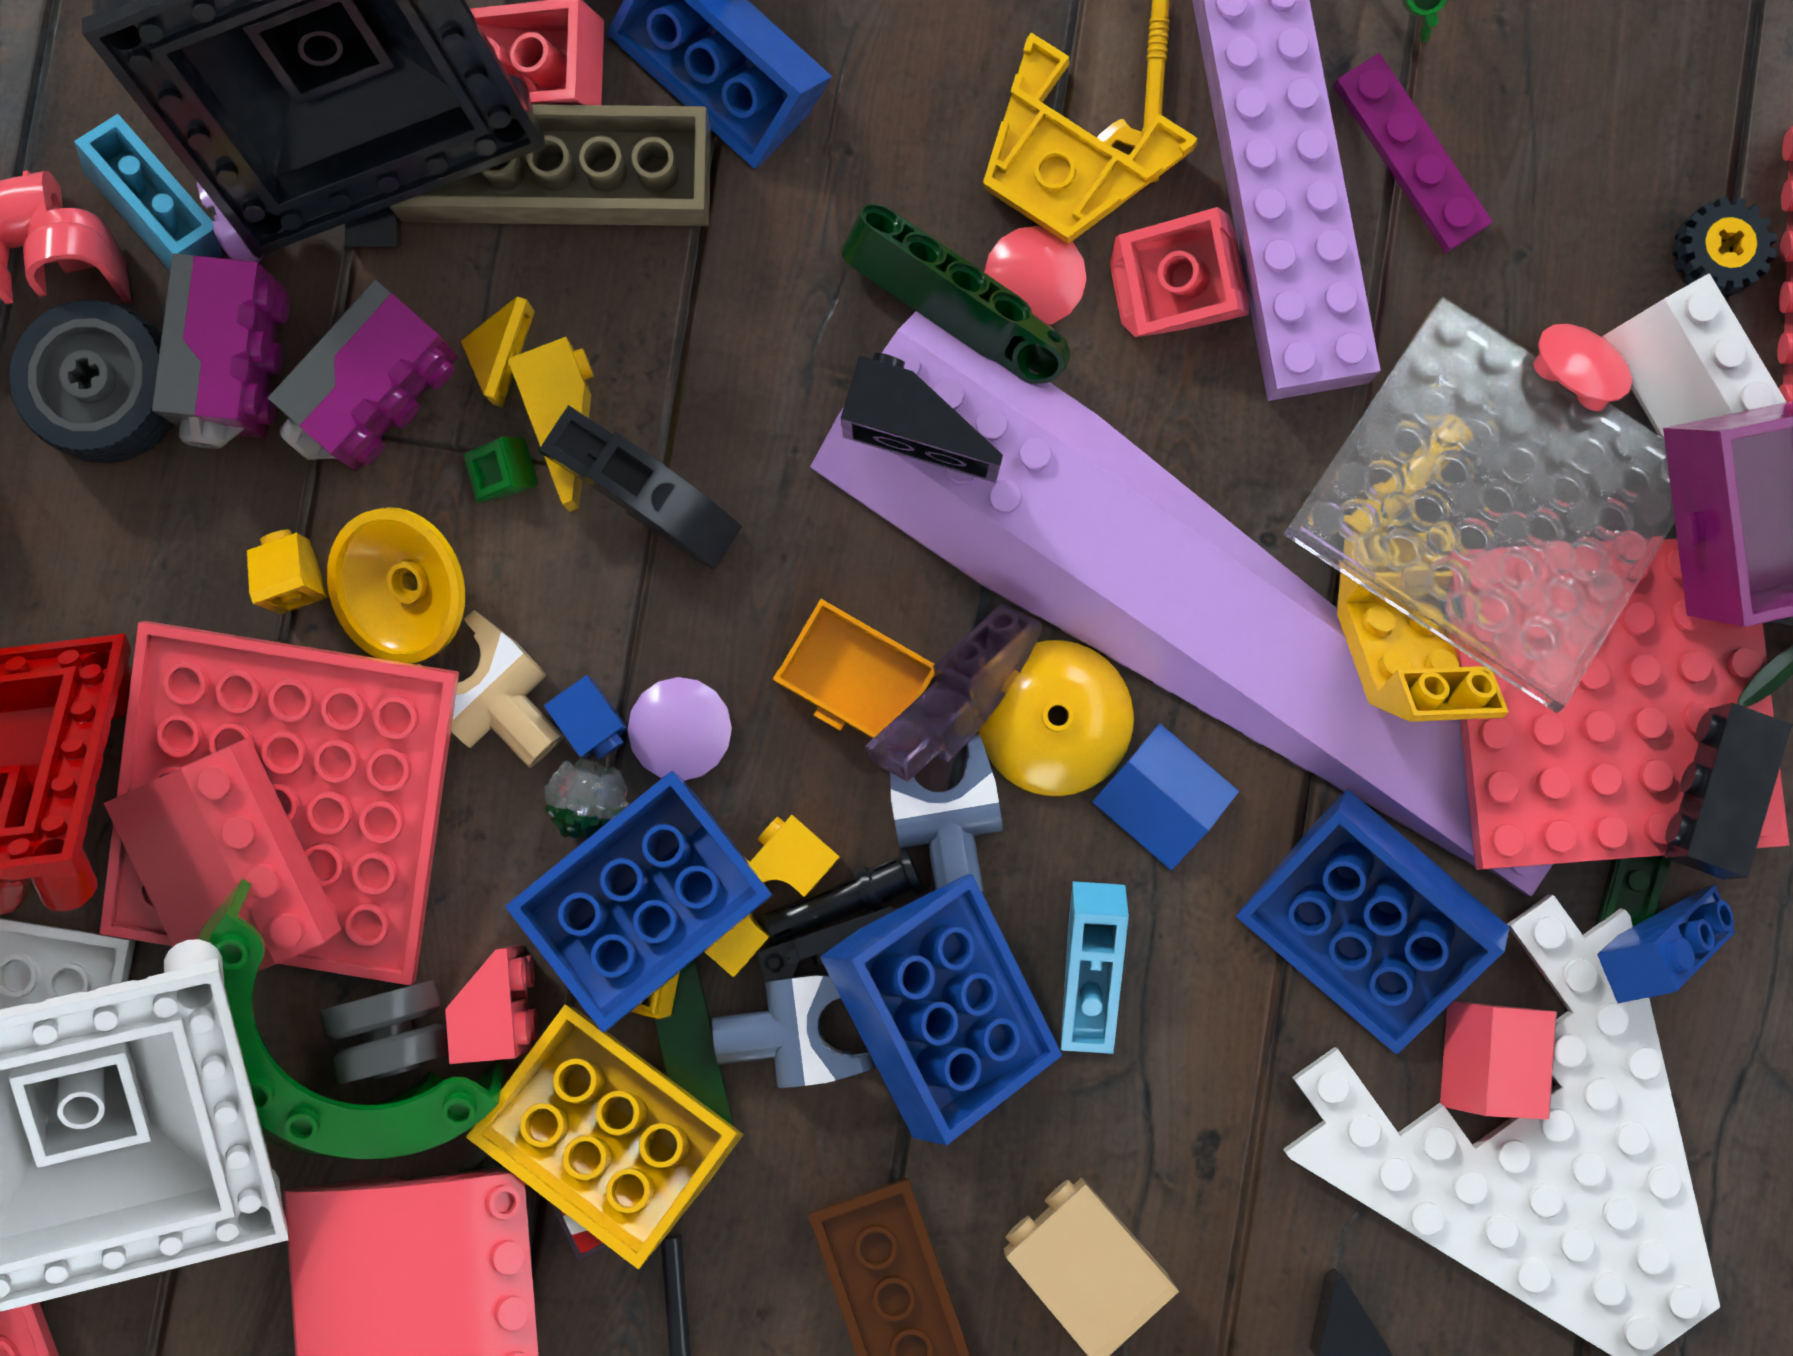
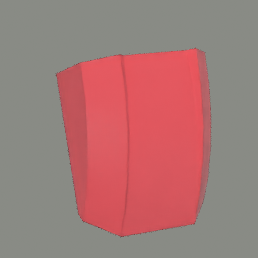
(1179, 274)

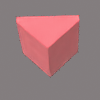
(1498, 1060)

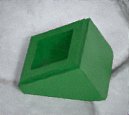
(500, 468)

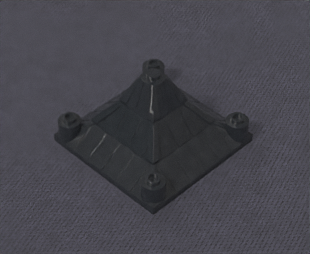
(316, 104)

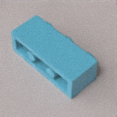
(145, 192)

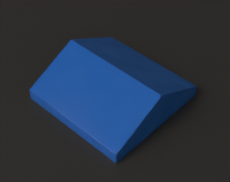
(1165, 797)

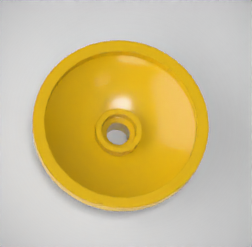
(376, 589)
(1068, 756)

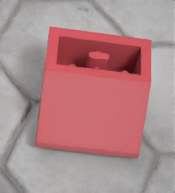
(492, 1010)

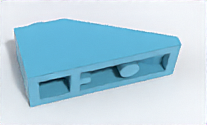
(1094, 966)

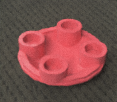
(1040, 271)
(1583, 365)

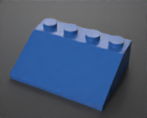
(639, 900)
(1374, 922)
(942, 1009)

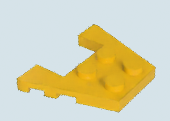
(1059, 169)

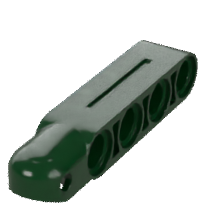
(954, 294)

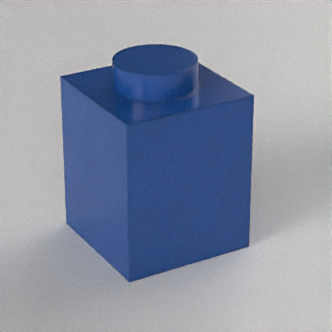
(587, 719)

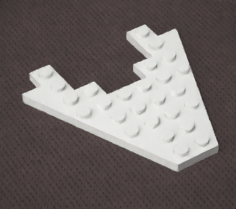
(1563, 1211)

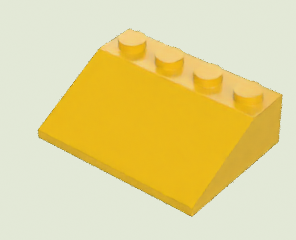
(605, 1136)

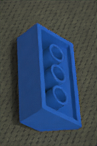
(728, 60)

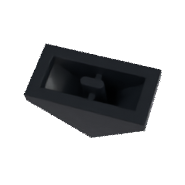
(1343, 1324)

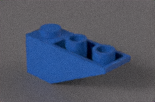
(1667, 947)

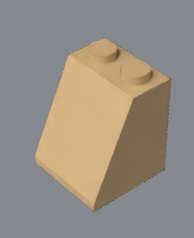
(1088, 1269)

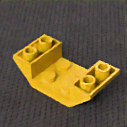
(1410, 667)

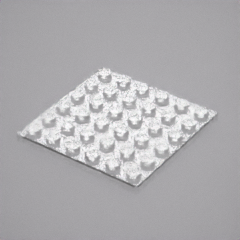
(1493, 506)

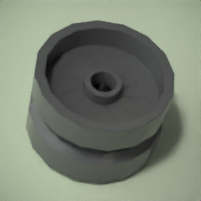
(386, 1033)

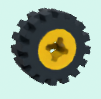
(1703, 252)

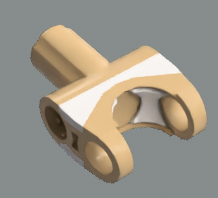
(498, 698)

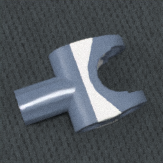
(949, 818)
(789, 1034)

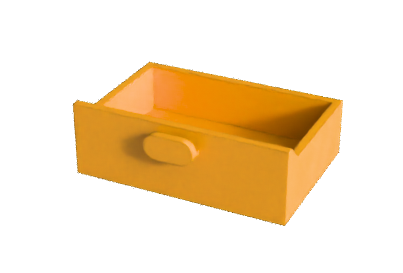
(852, 672)

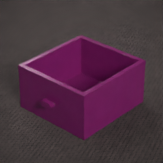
(1735, 514)

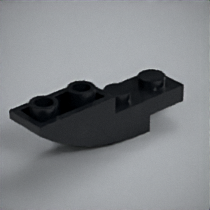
(641, 486)

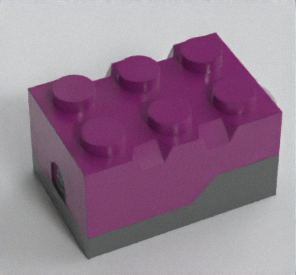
(219, 349)
(362, 380)

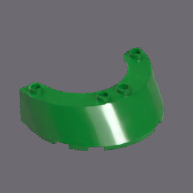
(319, 1126)

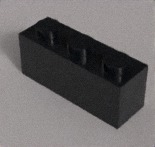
(1727, 791)

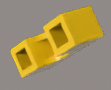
(788, 855)

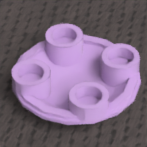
(679, 728)

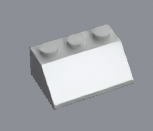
(1692, 359)

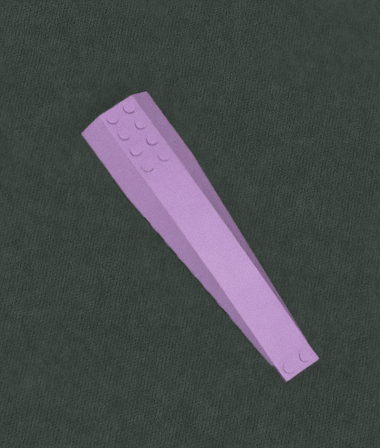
(1155, 582)

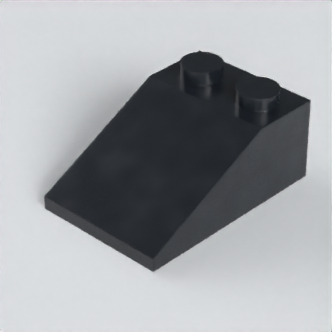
(906, 417)

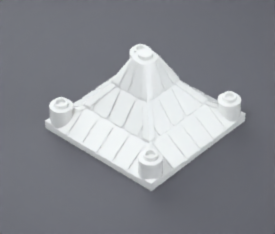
(128, 1134)

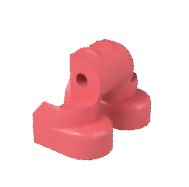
(49, 233)

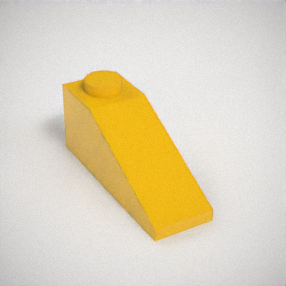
(548, 383)

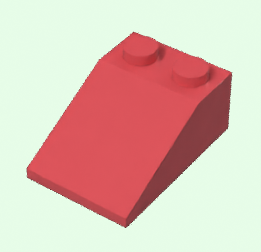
(549, 47)

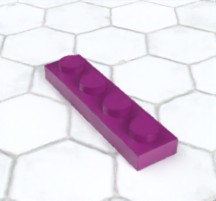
(1412, 153)

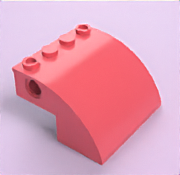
(412, 1266)

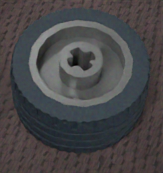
(89, 381)

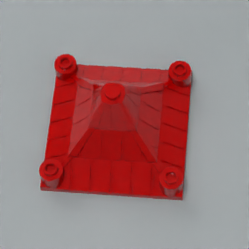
(51, 755)

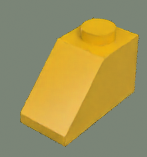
(284, 573)

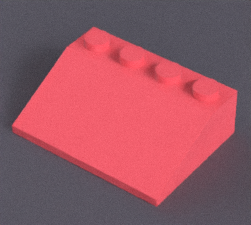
(208, 830)

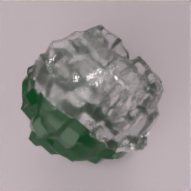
(584, 797)

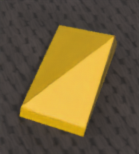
(494, 343)

